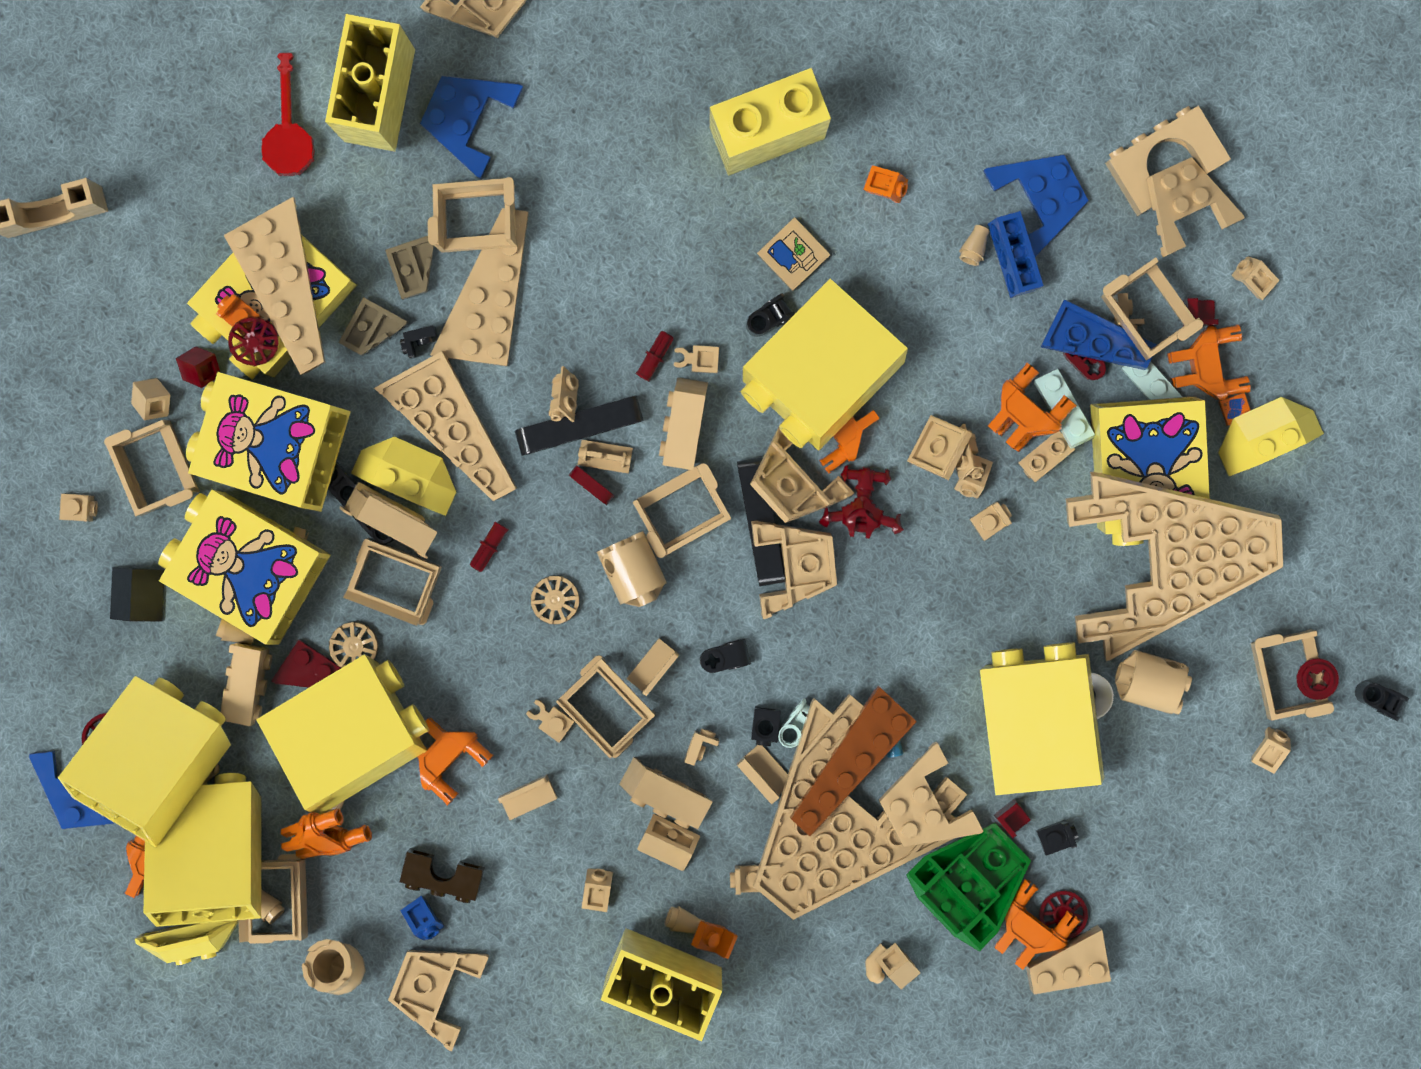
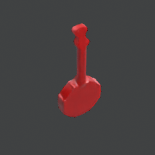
(287, 145)

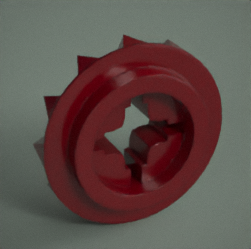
(1329, 677)

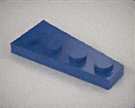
(1093, 337)

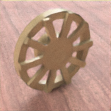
(555, 600)
(353, 645)

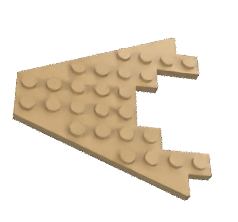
(1196, 555)
(850, 845)

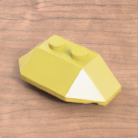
(1267, 434)
(407, 473)
(187, 941)

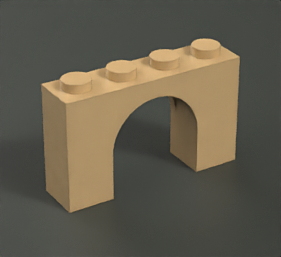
(1189, 130)
(78, 201)

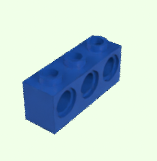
(1015, 254)

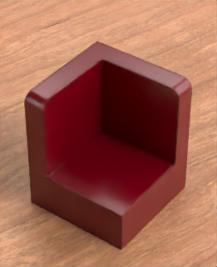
(1202, 309)
(198, 366)
(1012, 817)

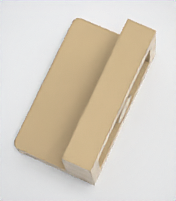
(653, 666)
(764, 772)
(528, 797)
(668, 842)

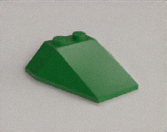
(971, 884)

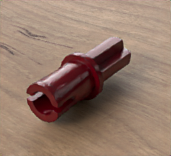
(655, 355)
(488, 547)

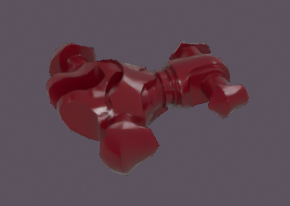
(862, 513)

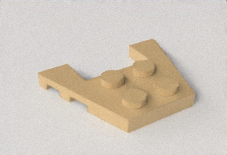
(481, 15)
(1181, 192)
(789, 488)
(806, 564)
(915, 810)
(423, 985)

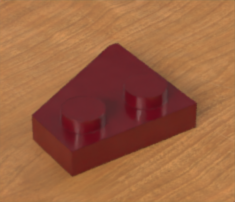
(304, 667)

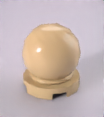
(333, 967)

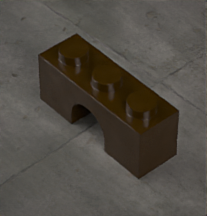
(419, 873)

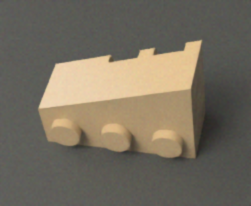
(683, 424)
(245, 683)
(665, 795)
(1076, 965)

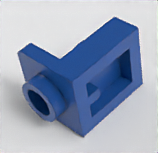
(422, 919)

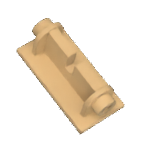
(565, 391)
(605, 456)
(1046, 456)
(969, 463)

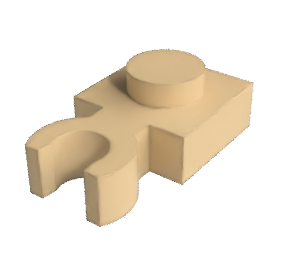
(703, 359)
(553, 723)

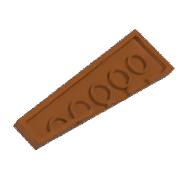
(866, 743)

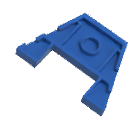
(455, 113)
(1050, 189)
(68, 811)

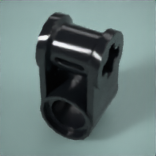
(770, 315)
(730, 655)
(1384, 700)

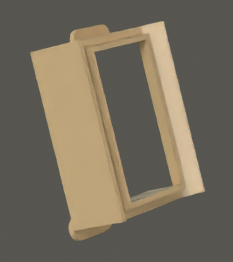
(437, 224)
(1190, 324)
(115, 446)
(669, 487)
(390, 518)
(425, 603)
(599, 665)
(1311, 709)
(298, 899)

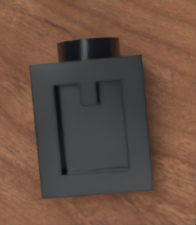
(421, 336)
(1057, 837)

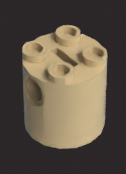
(633, 570)
(1153, 682)

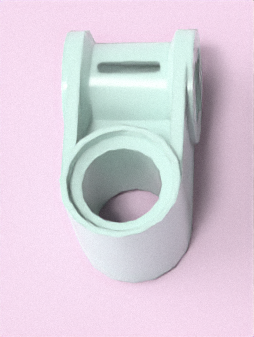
(795, 721)

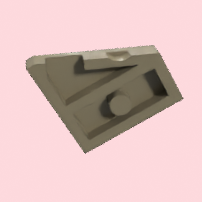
(411, 266)
(370, 327)

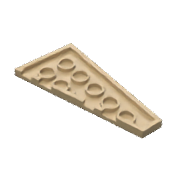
(277, 269)
(485, 310)
(444, 414)

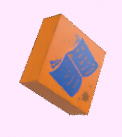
(1233, 407)

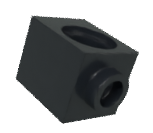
(771, 715)

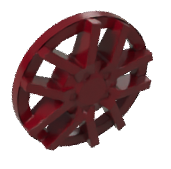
(253, 341)
(1060, 910)

